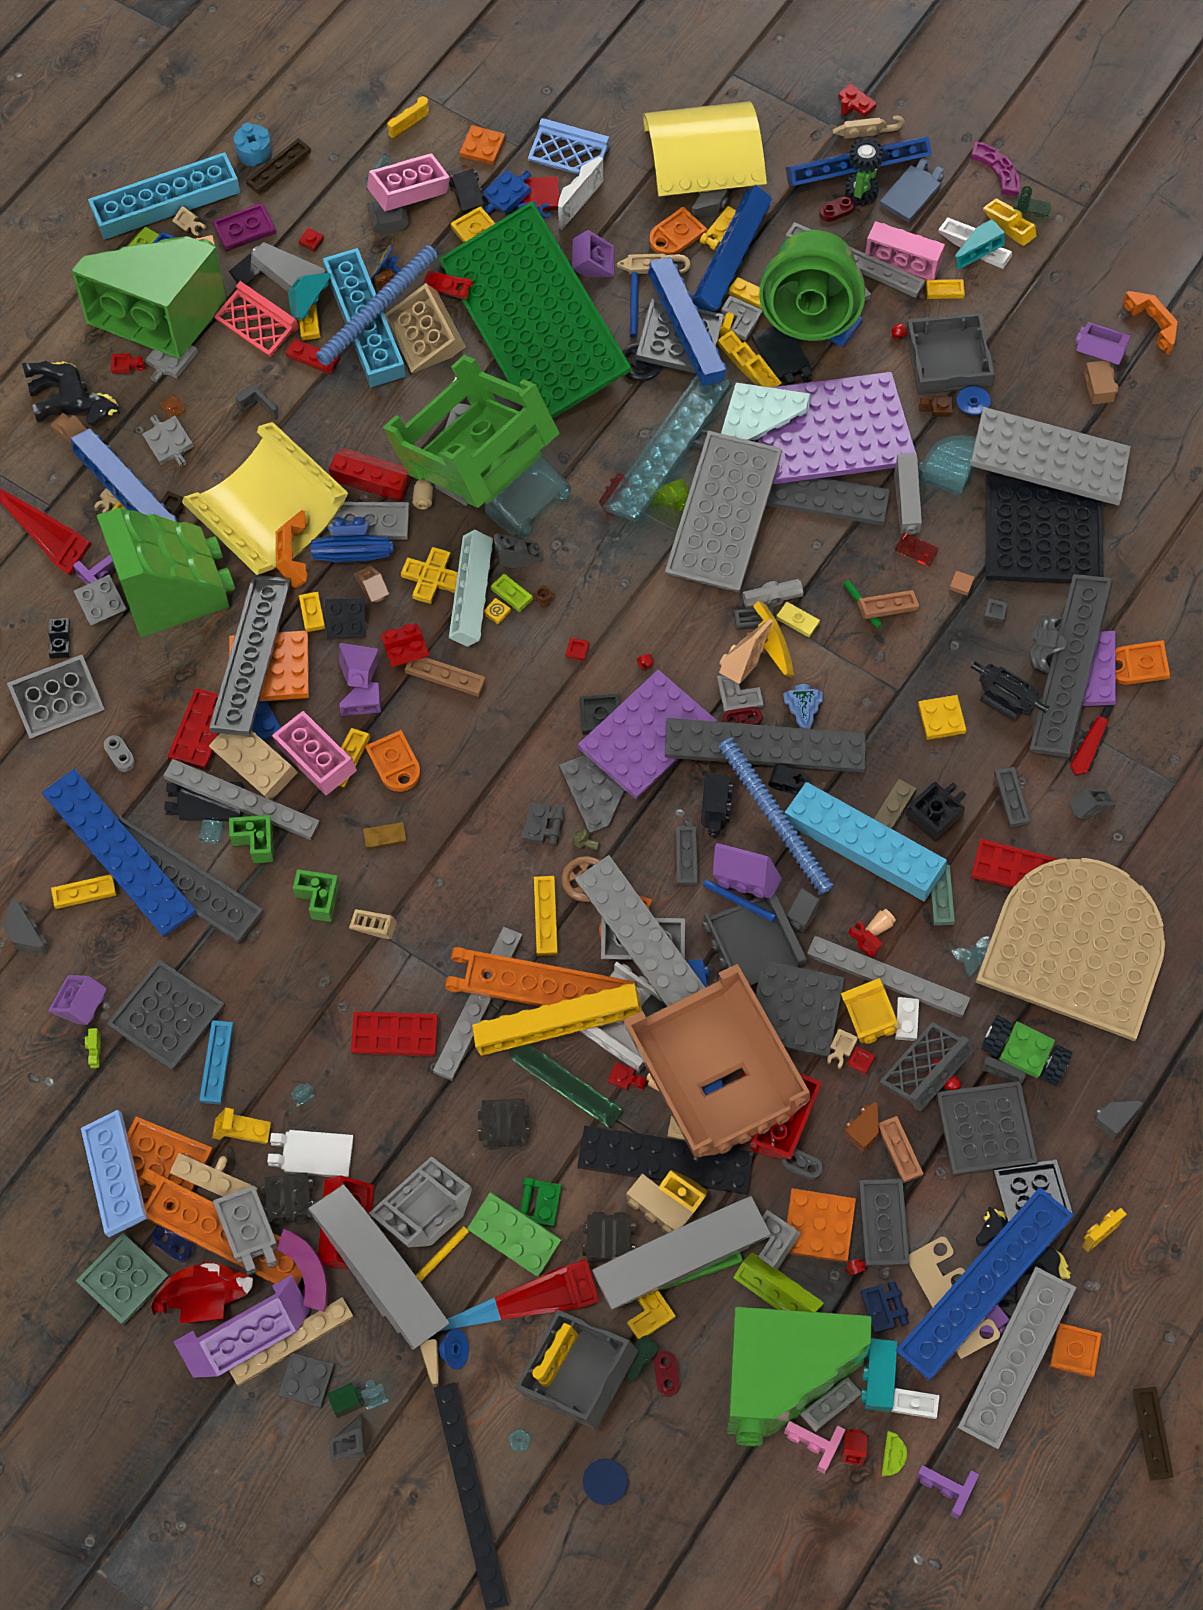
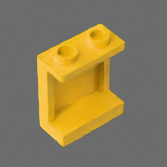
(871, 1011)

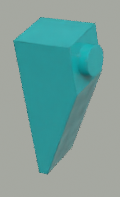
(981, 242)

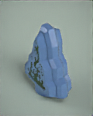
(803, 704)

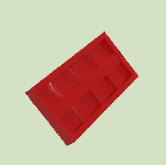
(194, 735)
(1004, 863)
(394, 1034)

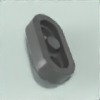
(802, 1163)

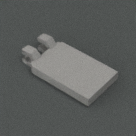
(246, 1228)

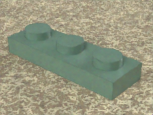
(942, 900)

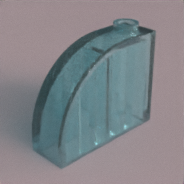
(948, 463)

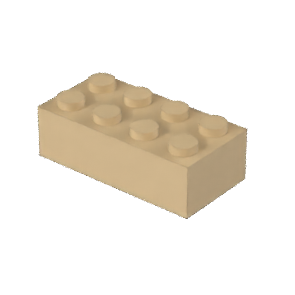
(255, 762)

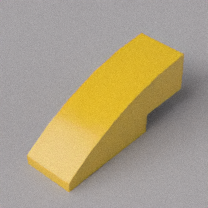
(1011, 221)

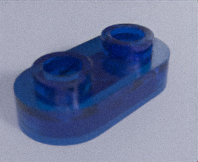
(172, 1244)

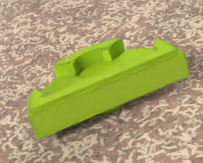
(894, 1455)

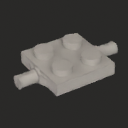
(168, 364)
(168, 440)

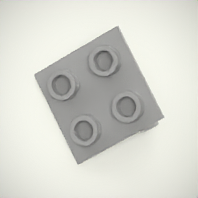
(99, 600)

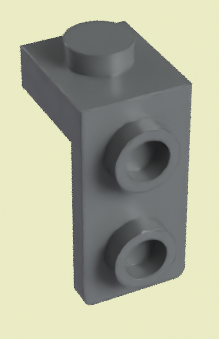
(252, 395)

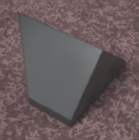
(349, 1442)

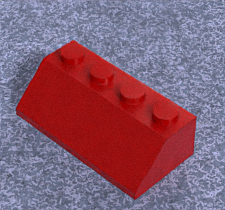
(370, 474)
(783, 1138)
(363, 1194)

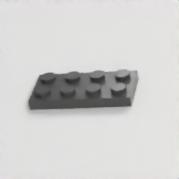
(883, 1223)

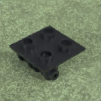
(345, 617)

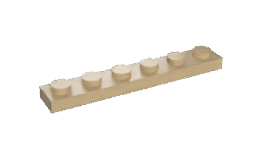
(308, 1332)

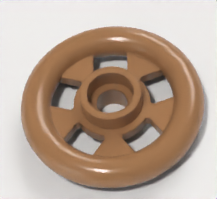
(568, 876)

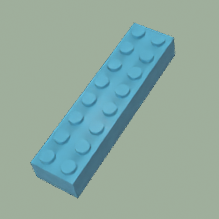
(164, 195)
(376, 343)
(865, 841)

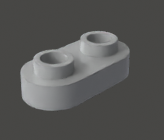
(118, 752)

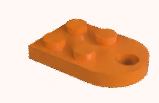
(676, 232)
(1142, 663)
(393, 760)

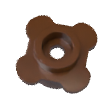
(543, 590)

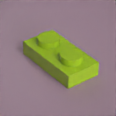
(511, 593)

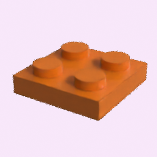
(482, 145)

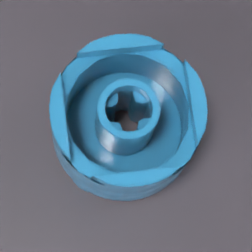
(252, 144)

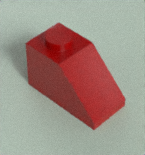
(854, 1447)

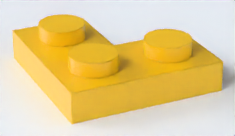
(655, 1315)

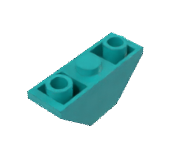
(305, 293)

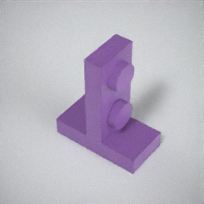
(102, 569)
(949, 1488)

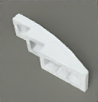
(959, 233)

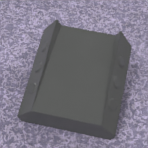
(387, 221)

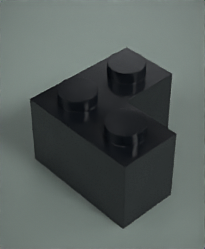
(464, 184)

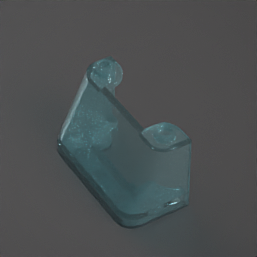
(527, 497)

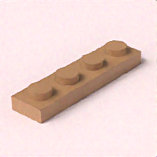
(446, 675)

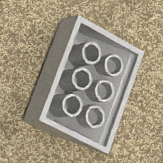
(55, 696)

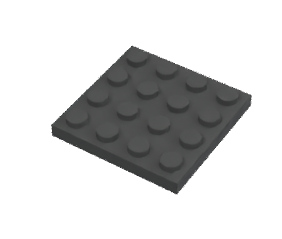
(661, 343)
(800, 1006)
(166, 1015)
(986, 1128)

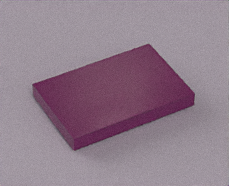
(244, 227)

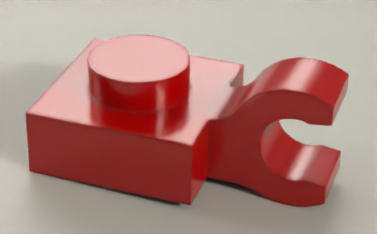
(124, 362)
(866, 940)
(623, 1076)

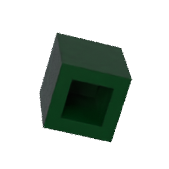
(345, 1400)

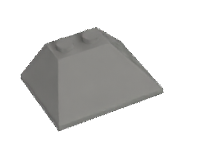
(424, 1205)

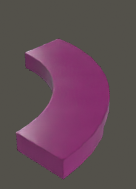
(1000, 165)
(310, 1266)

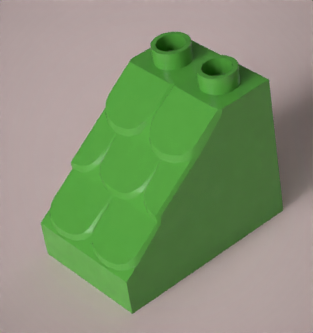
(153, 292)
(165, 569)
(786, 1364)

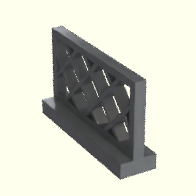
(938, 1072)

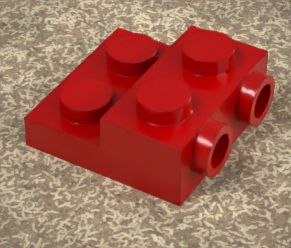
(404, 644)

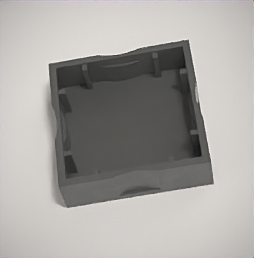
(949, 353)
(587, 1374)

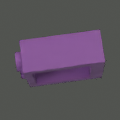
(1102, 342)

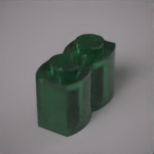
(646, 1354)

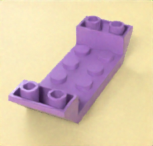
(245, 1333)

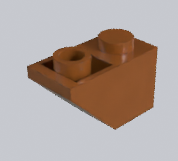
(864, 1129)

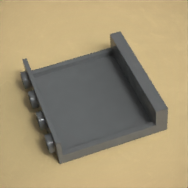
(749, 938)

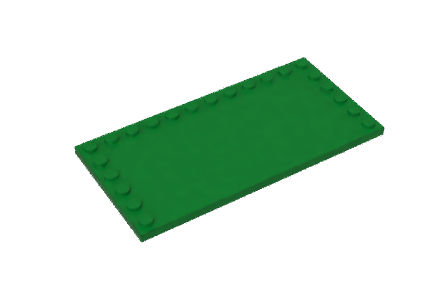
(536, 311)

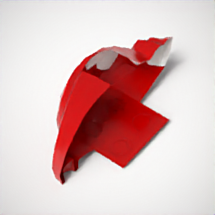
(201, 1291)

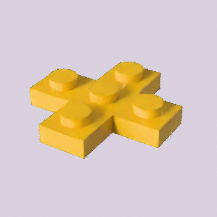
(430, 575)

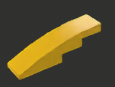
(745, 359)
(776, 643)

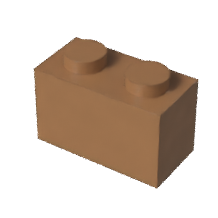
(1100, 382)

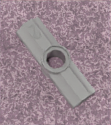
(773, 593)

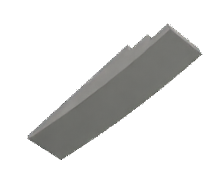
(681, 1253)
(378, 1267)

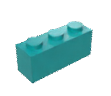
(879, 1376)

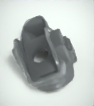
(1047, 642)

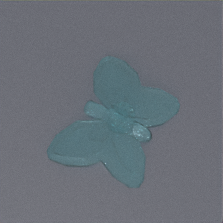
(974, 957)

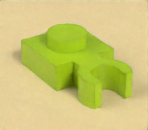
(93, 1044)

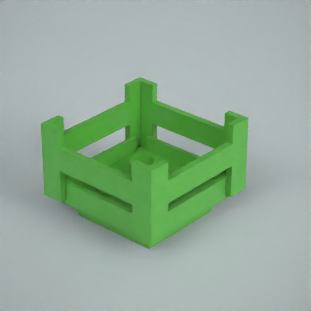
(485, 444)

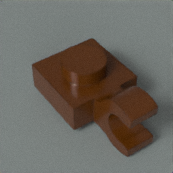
(938, 405)

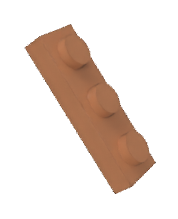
(888, 604)
(900, 1149)

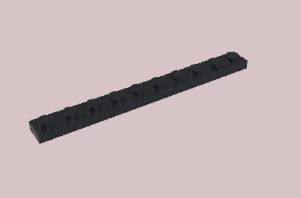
(471, 1497)

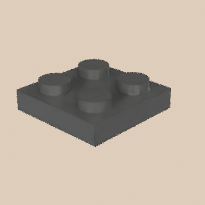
(306, 1380)

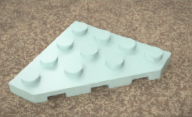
(760, 409)

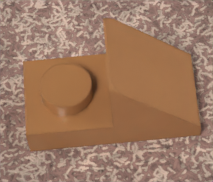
(67, 426)

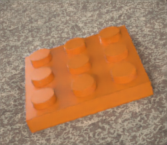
(823, 1224)

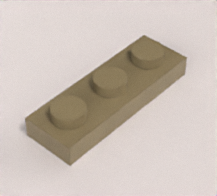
(895, 804)

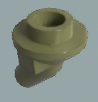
(580, 839)

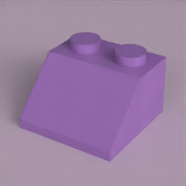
(592, 255)
(78, 999)

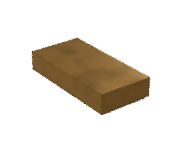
(384, 836)

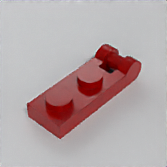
(448, 284)
(306, 354)

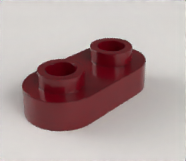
(839, 208)
(742, 714)
(666, 1373)

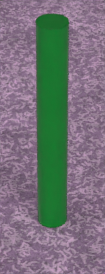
(856, 595)

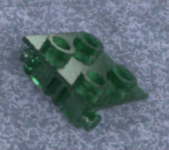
(1025, 203)

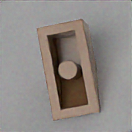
(371, 584)

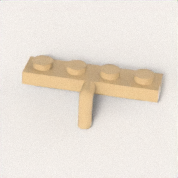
(208, 1177)

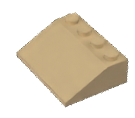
(424, 329)

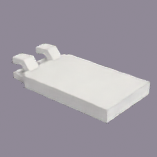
(312, 1153)

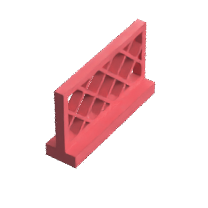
(262, 305)

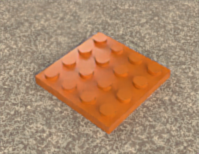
(288, 667)
(158, 1149)

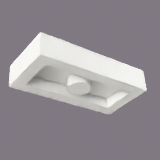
(907, 1018)
(915, 1403)

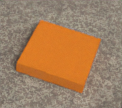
(1075, 1350)

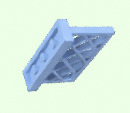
(571, 134)

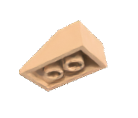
(745, 655)

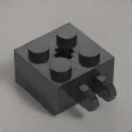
(716, 803)
(936, 809)

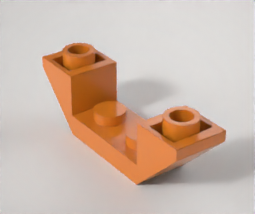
(1138, 302)
(284, 535)

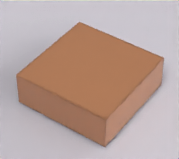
(961, 583)

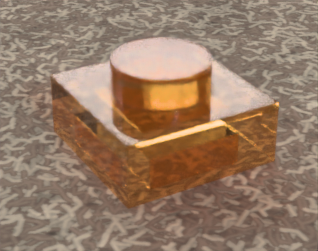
(383, 278)
(172, 407)

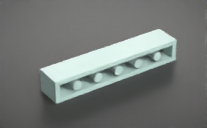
(471, 588)

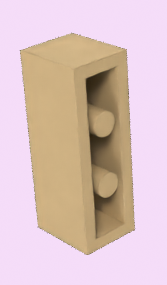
(657, 1205)

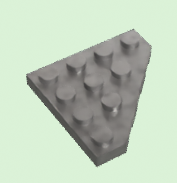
(593, 792)

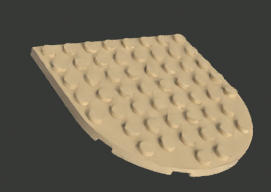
(1078, 944)

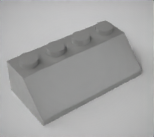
(612, 948)

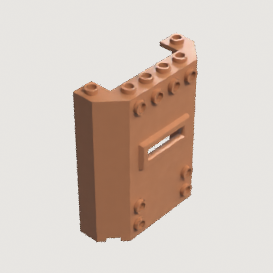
(707, 1040)

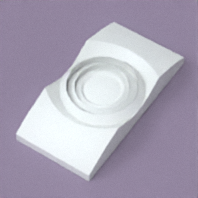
(579, 190)

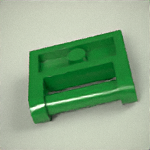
(546, 1202)

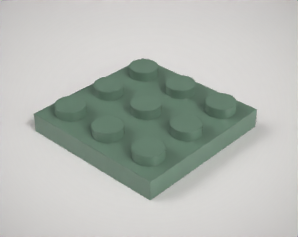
(122, 1279)

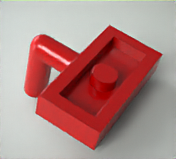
(855, 99)

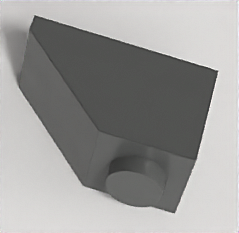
(710, 203)
(1091, 803)
(803, 911)
(1116, 1116)

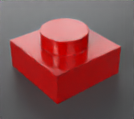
(311, 239)

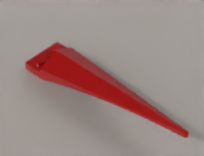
(56, 539)

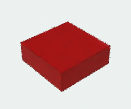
(577, 649)
(861, 1060)

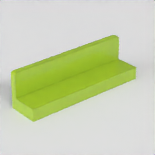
(775, 1286)

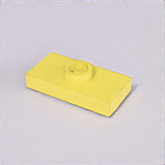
(798, 619)

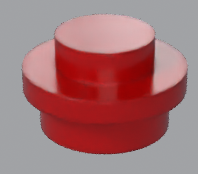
(855, 1267)

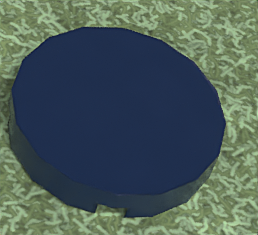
(605, 1482)

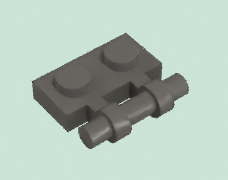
(537, 821)

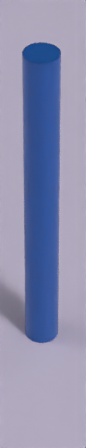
(634, 305)
(739, 900)

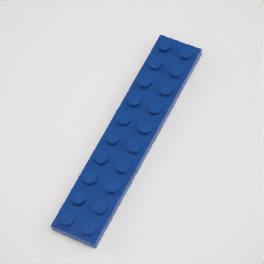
(119, 853)
(984, 1284)

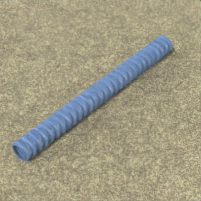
(377, 305)
(775, 816)

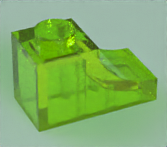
(672, 495)

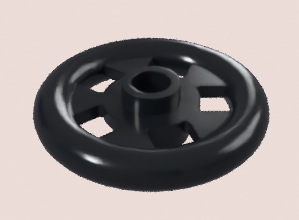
(638, 374)

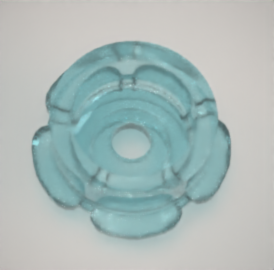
(519, 1434)

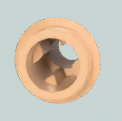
(881, 922)

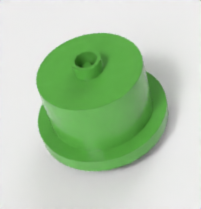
(812, 287)

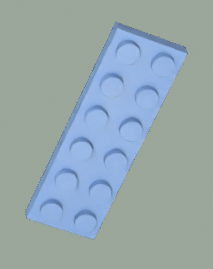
(113, 1173)

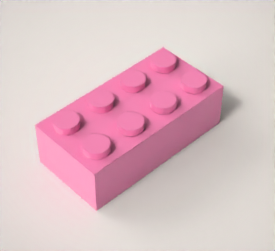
(408, 182)
(905, 250)
(314, 753)

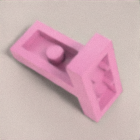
(816, 1443)

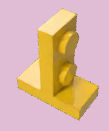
(240, 1127)

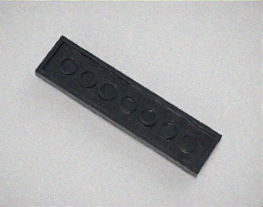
(655, 1156)

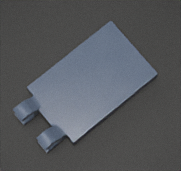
(912, 191)

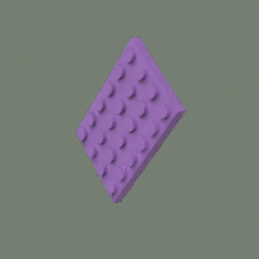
(632, 738)

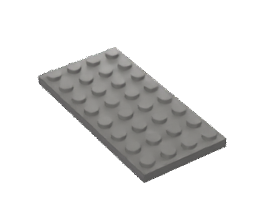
(1050, 456)
(723, 511)

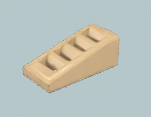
(385, 928)
(431, 1357)

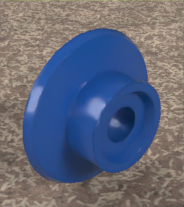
(976, 395)
(454, 1349)

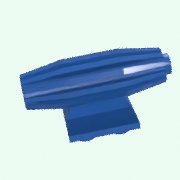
(350, 542)

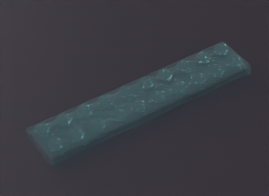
(666, 449)

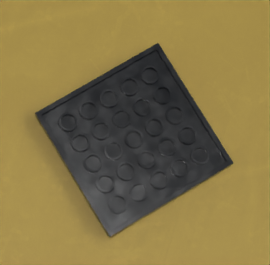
(1040, 532)

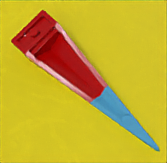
(560, 1289)

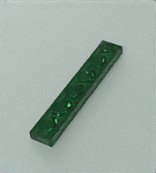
(566, 1084)

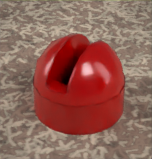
(898, 331)
(645, 661)

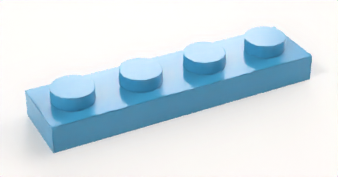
(216, 1062)

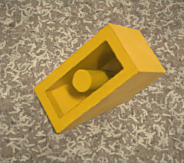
(683, 1190)

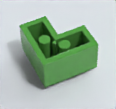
(257, 833)
(320, 889)

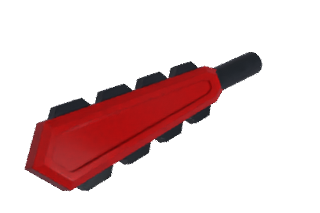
(1087, 750)

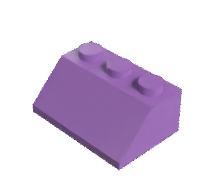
(745, 871)

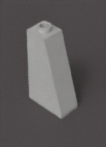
(282, 266)
(908, 493)

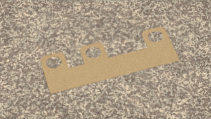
(936, 1285)

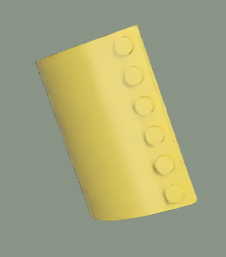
(706, 148)
(266, 494)

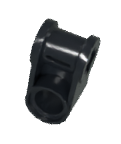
(787, 779)

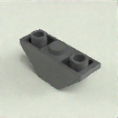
(516, 552)
(22, 930)

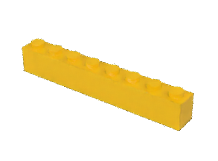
(556, 1019)

